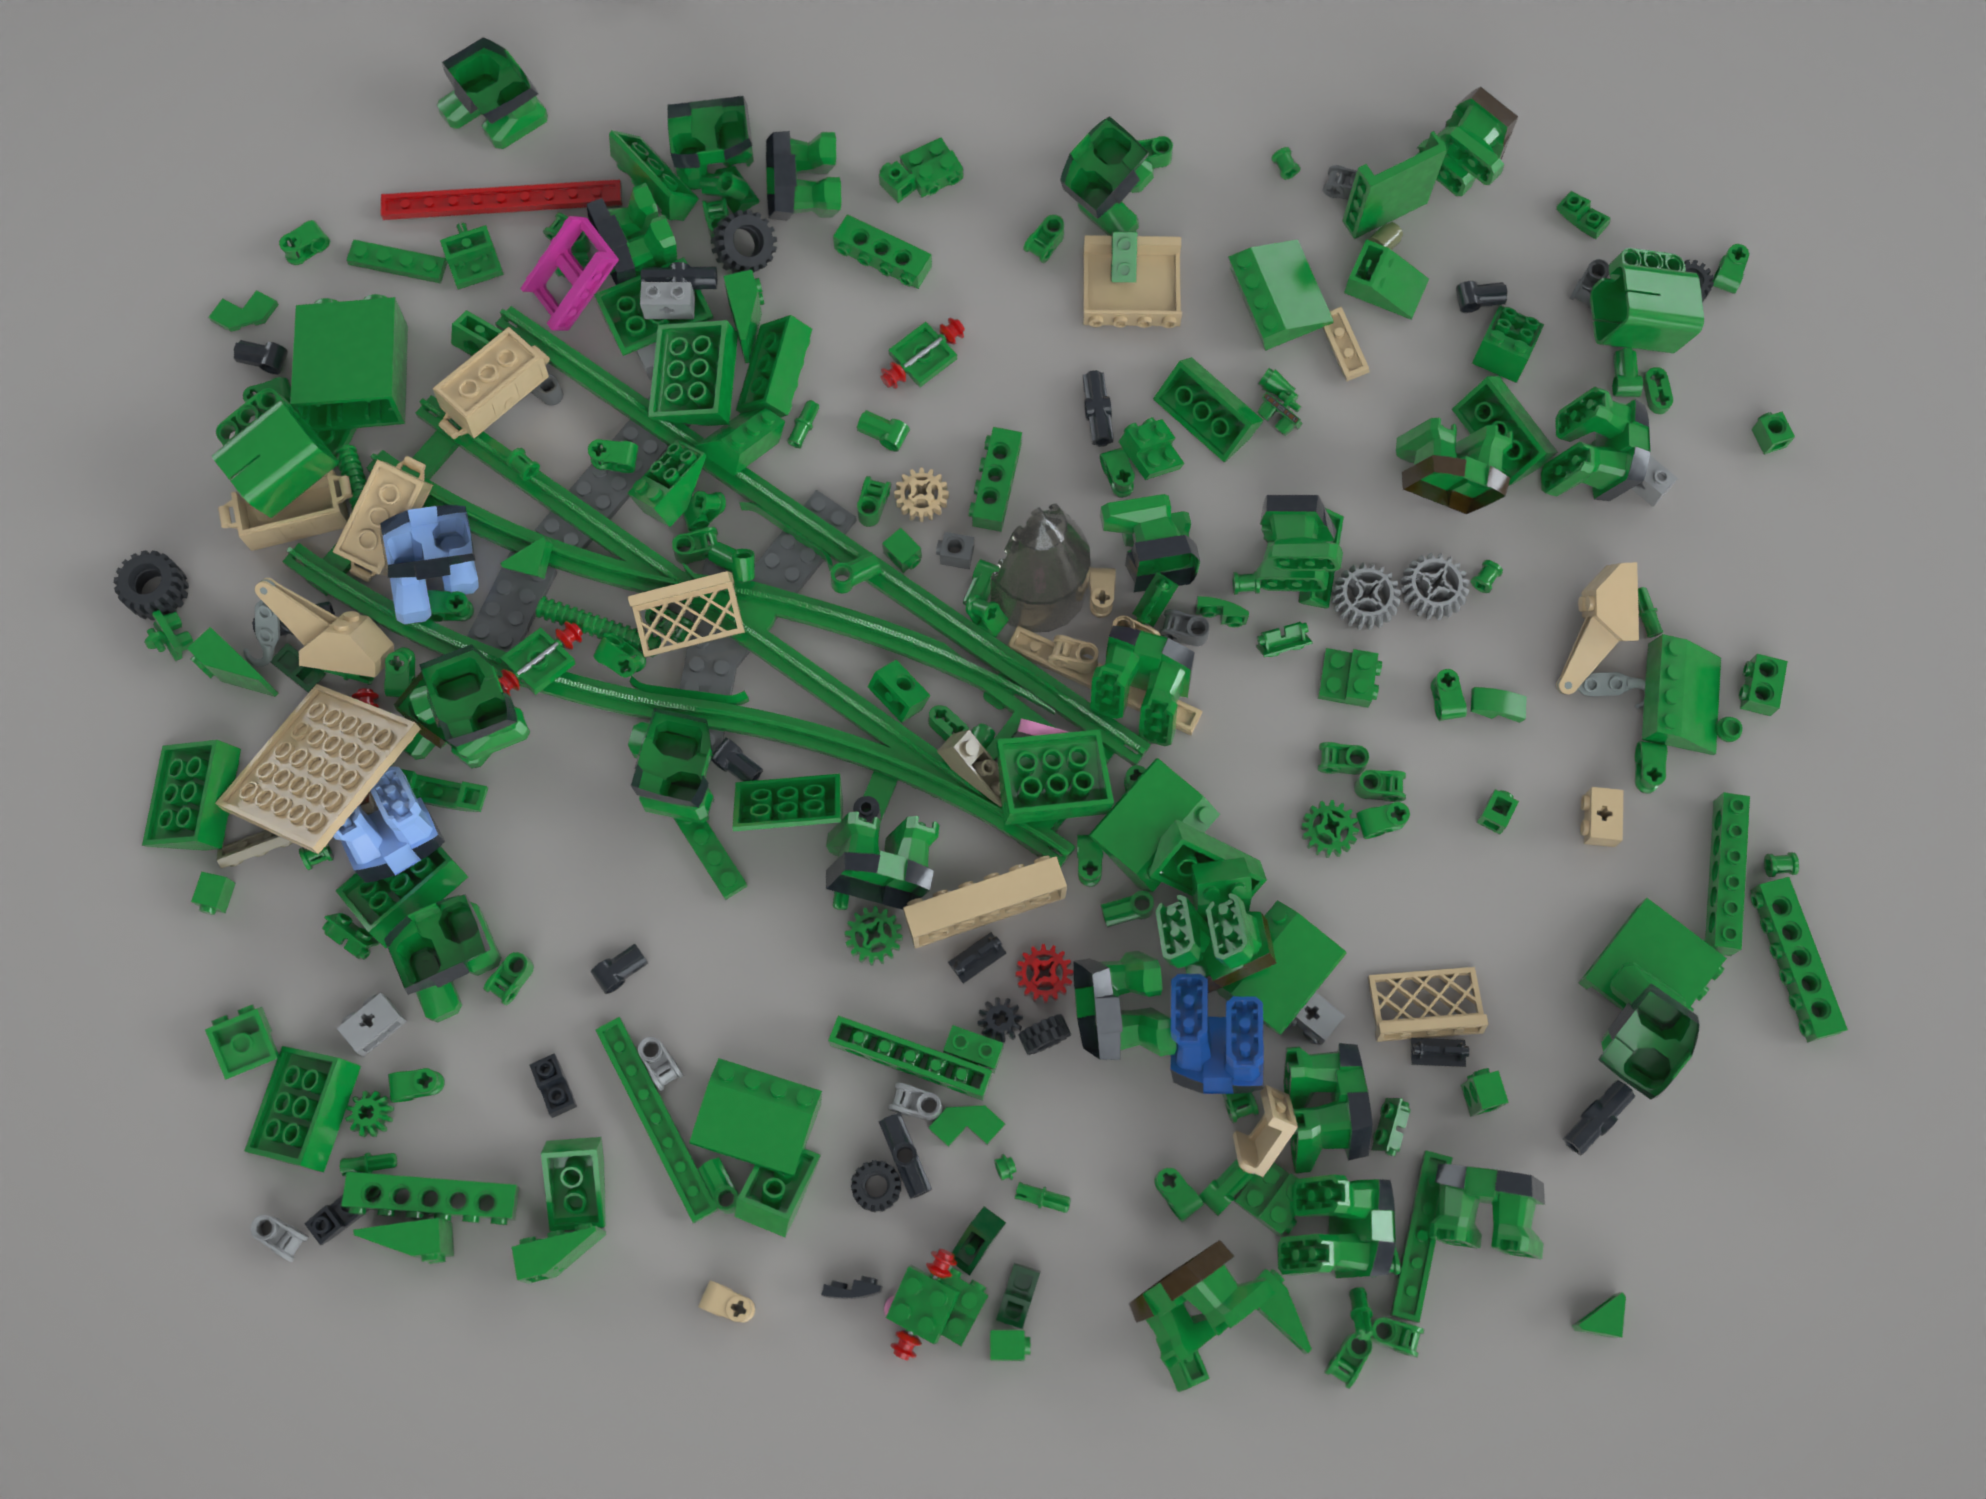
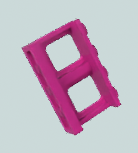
(583, 281)

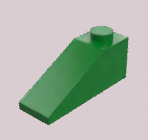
(1282, 1313)

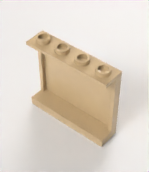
(1149, 301)

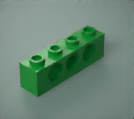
(875, 241)
(993, 515)

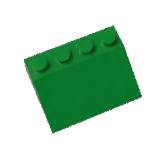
(1279, 292)
(626, 320)
(694, 373)
(1681, 695)
(1053, 777)
(185, 796)
(787, 802)
(1144, 814)
(389, 900)
(1303, 963)
(303, 1108)
(756, 1117)

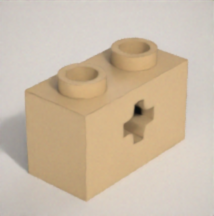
(1610, 806)

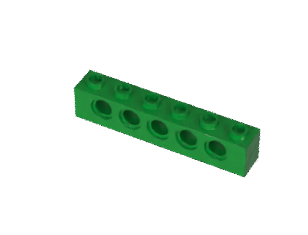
(1727, 873)
(1803, 946)
(910, 1058)
(359, 1184)

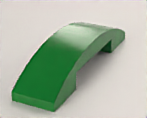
(447, 794)

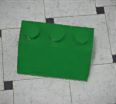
(743, 440)

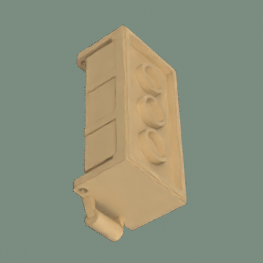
(490, 383)
(383, 496)
(312, 513)

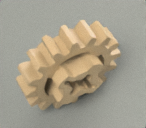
(921, 484)

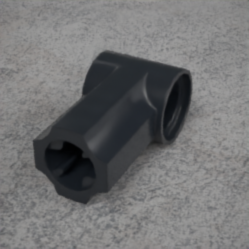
(1474, 296)
(266, 357)
(730, 758)
(612, 972)

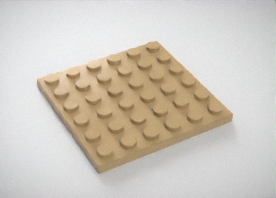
(318, 767)

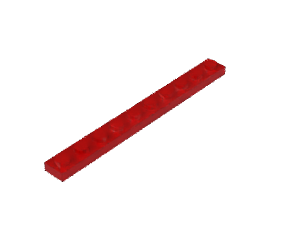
(499, 199)

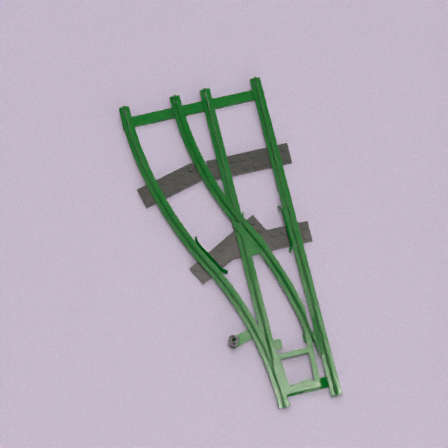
(709, 671)

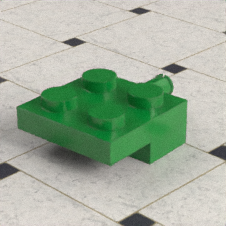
(471, 256)

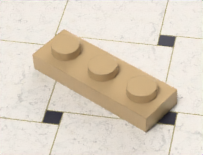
(1345, 346)

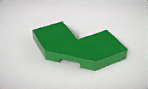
(255, 312)
(956, 1119)

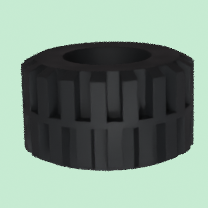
(761, 236)
(138, 572)

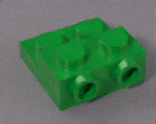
(933, 167)
(1151, 448)
(1349, 677)
(242, 1041)
(1270, 1199)
(966, 1308)

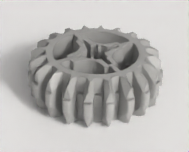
(1415, 575)
(1355, 581)

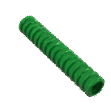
(351, 466)
(592, 624)

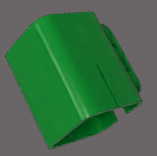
(1650, 300)
(273, 455)

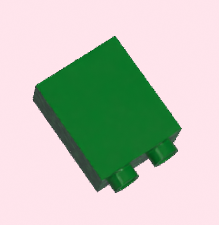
(350, 363)

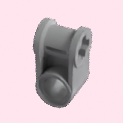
(661, 1066)
(914, 1102)
(282, 1239)

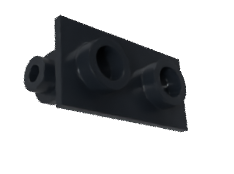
(977, 957)
(1439, 1052)

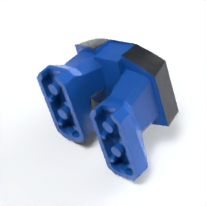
(1215, 1052)

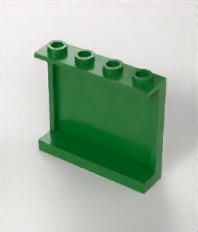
(1393, 192)
(1662, 949)

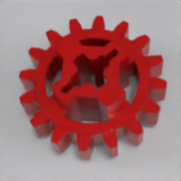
(1053, 981)

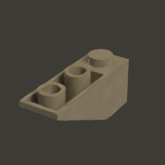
(972, 763)

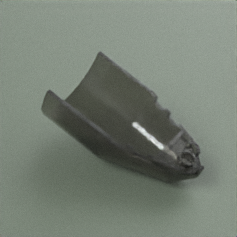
(1044, 572)

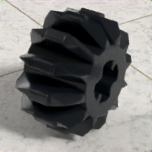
(995, 1012)

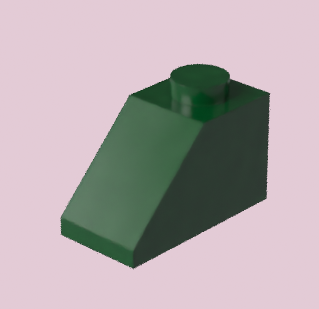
(977, 1240)

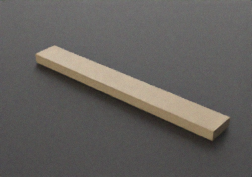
(1038, 649)

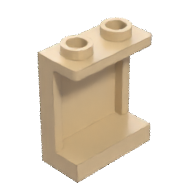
(1271, 1134)

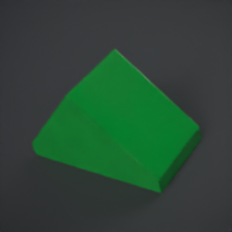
(532, 559)
(1605, 1319)

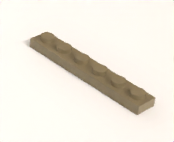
(263, 842)

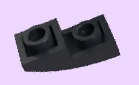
(553, 1085)
(331, 1221)
(860, 1289)

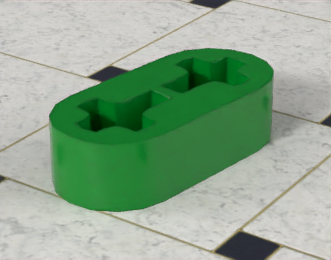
(1661, 390)
(945, 727)

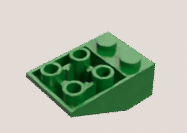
(1386, 280)
(1508, 343)
(669, 483)
(549, 1257)

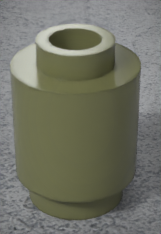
(1388, 235)

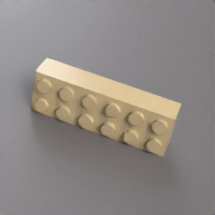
(985, 901)

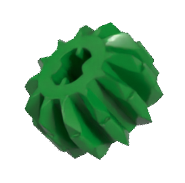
(380, 1111)

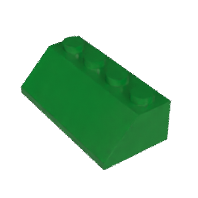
(645, 166)
(775, 366)
(1495, 404)
(1207, 409)
(1186, 846)

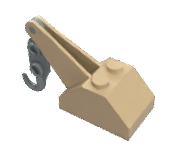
(1610, 616)
(330, 642)

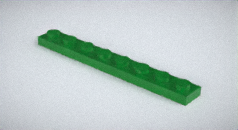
(657, 1120)

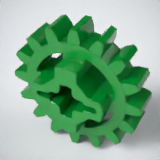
(1339, 824)
(863, 930)

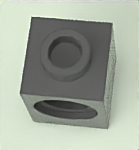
(961, 559)

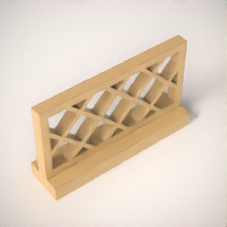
(680, 592)
(1435, 1025)

